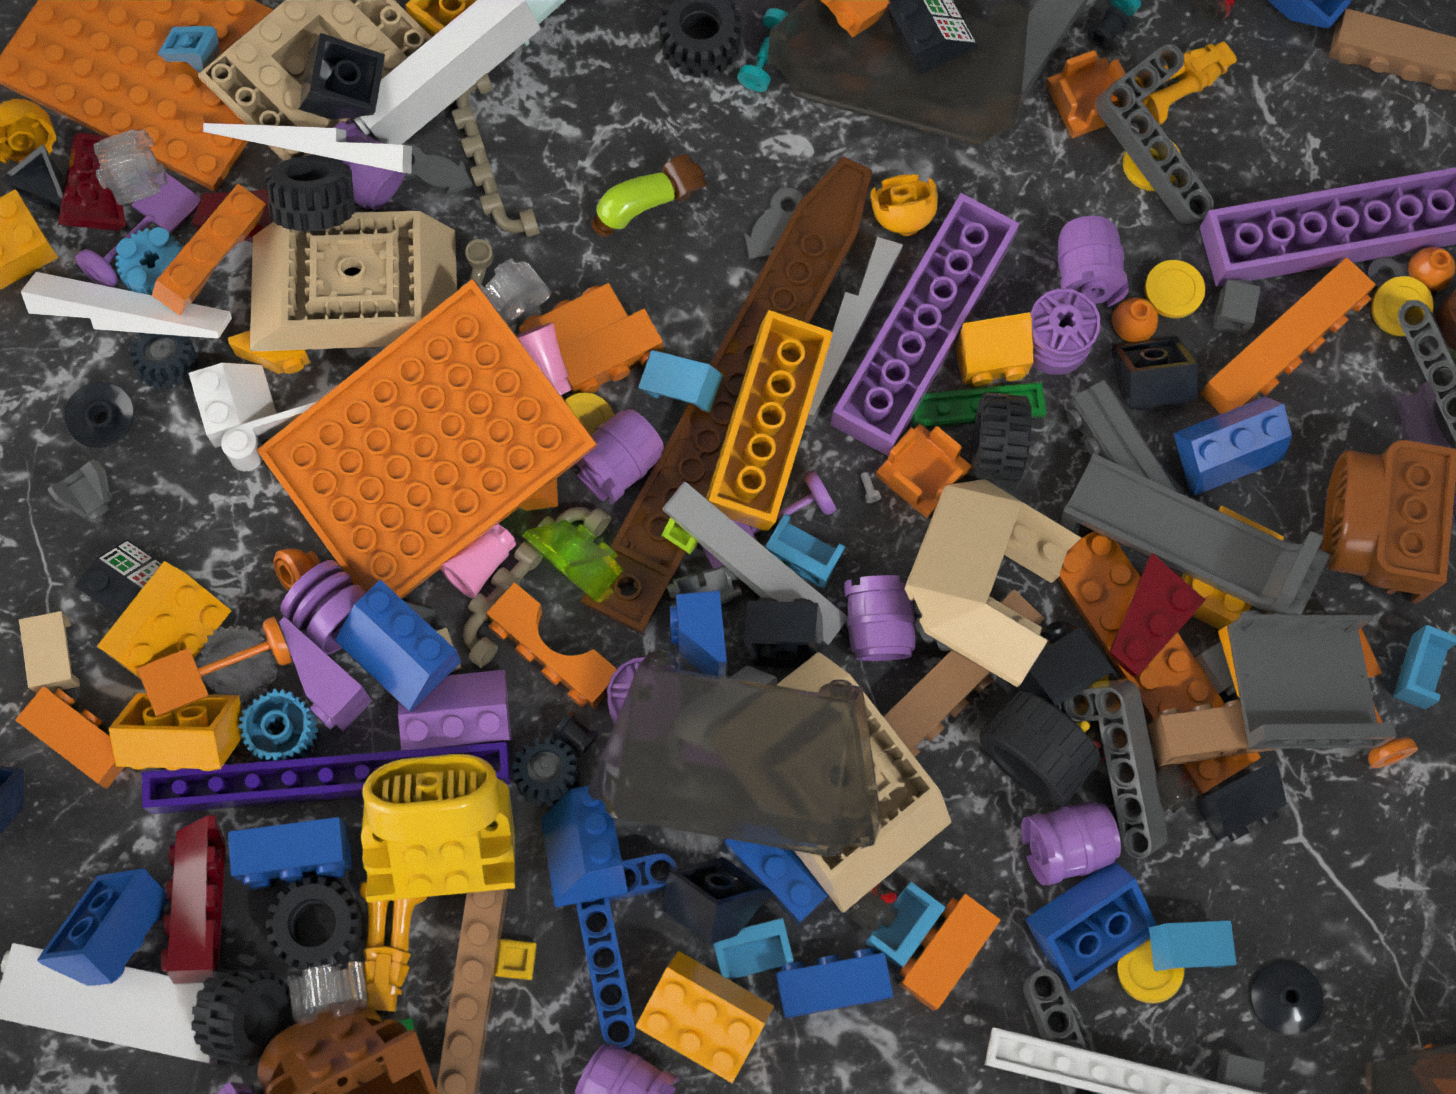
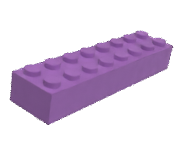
(1330, 225)
(924, 324)

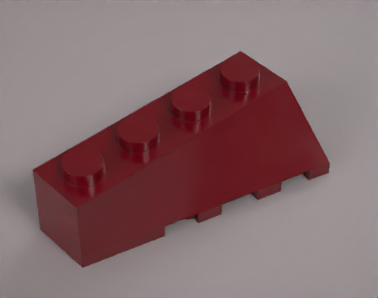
(196, 902)

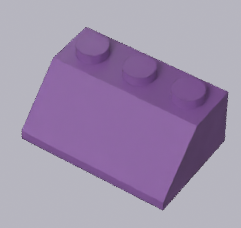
(459, 713)

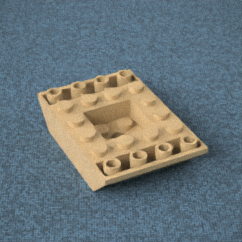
(267, 66)
(309, 302)
(907, 797)

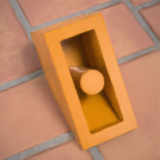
(276, 361)

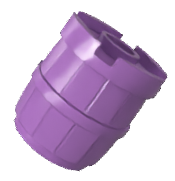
(371, 184)
(1092, 259)
(624, 455)
(880, 619)
(1070, 841)
(622, 1072)

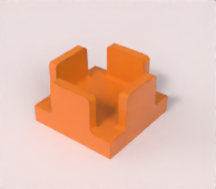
(1078, 88)
(923, 466)

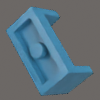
(680, 380)
(804, 553)
(1423, 667)
(913, 922)
(1192, 945)
(754, 950)

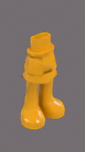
(1199, 70)
(386, 965)

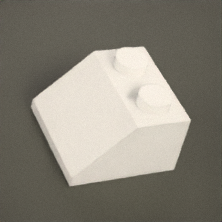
(231, 397)

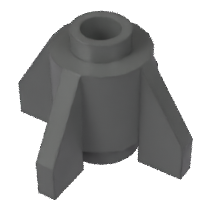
(84, 491)

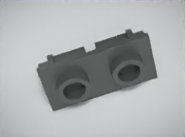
(716, 579)

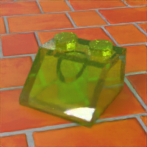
(576, 555)

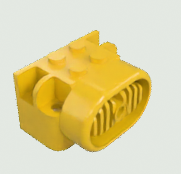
(436, 828)

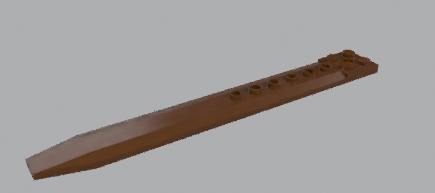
(790, 285)

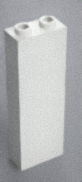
(447, 67)
(133, 1011)

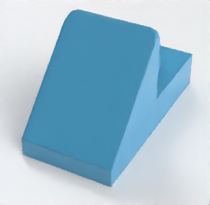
(192, 45)

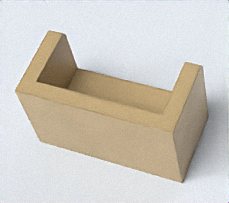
(47, 652)

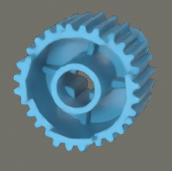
(145, 258)
(269, 712)

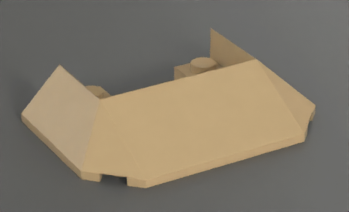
(959, 565)

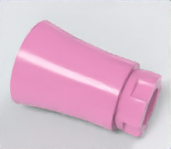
(544, 348)
(478, 561)

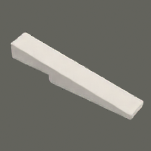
(321, 142)
(119, 308)

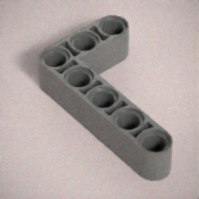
(1153, 136)
(1431, 364)
(1119, 755)
(1055, 1002)

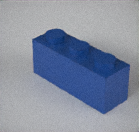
(833, 983)

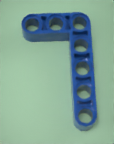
(608, 940)

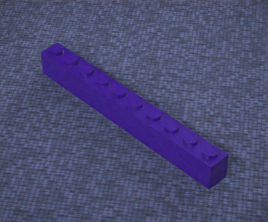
(289, 779)

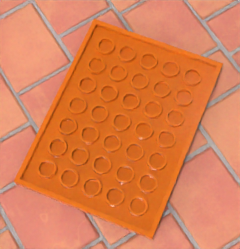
(105, 73)
(427, 445)

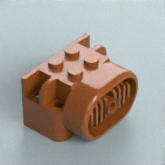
(1392, 517)
(345, 1057)

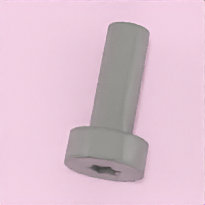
(872, 494)

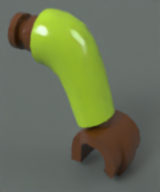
(634, 196)

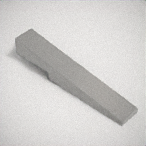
(852, 318)
(746, 556)

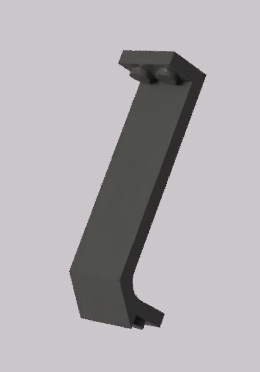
(1196, 538)

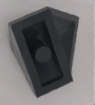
(38, 180)

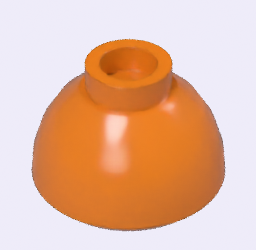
(1433, 268)
(1135, 319)
(292, 565)

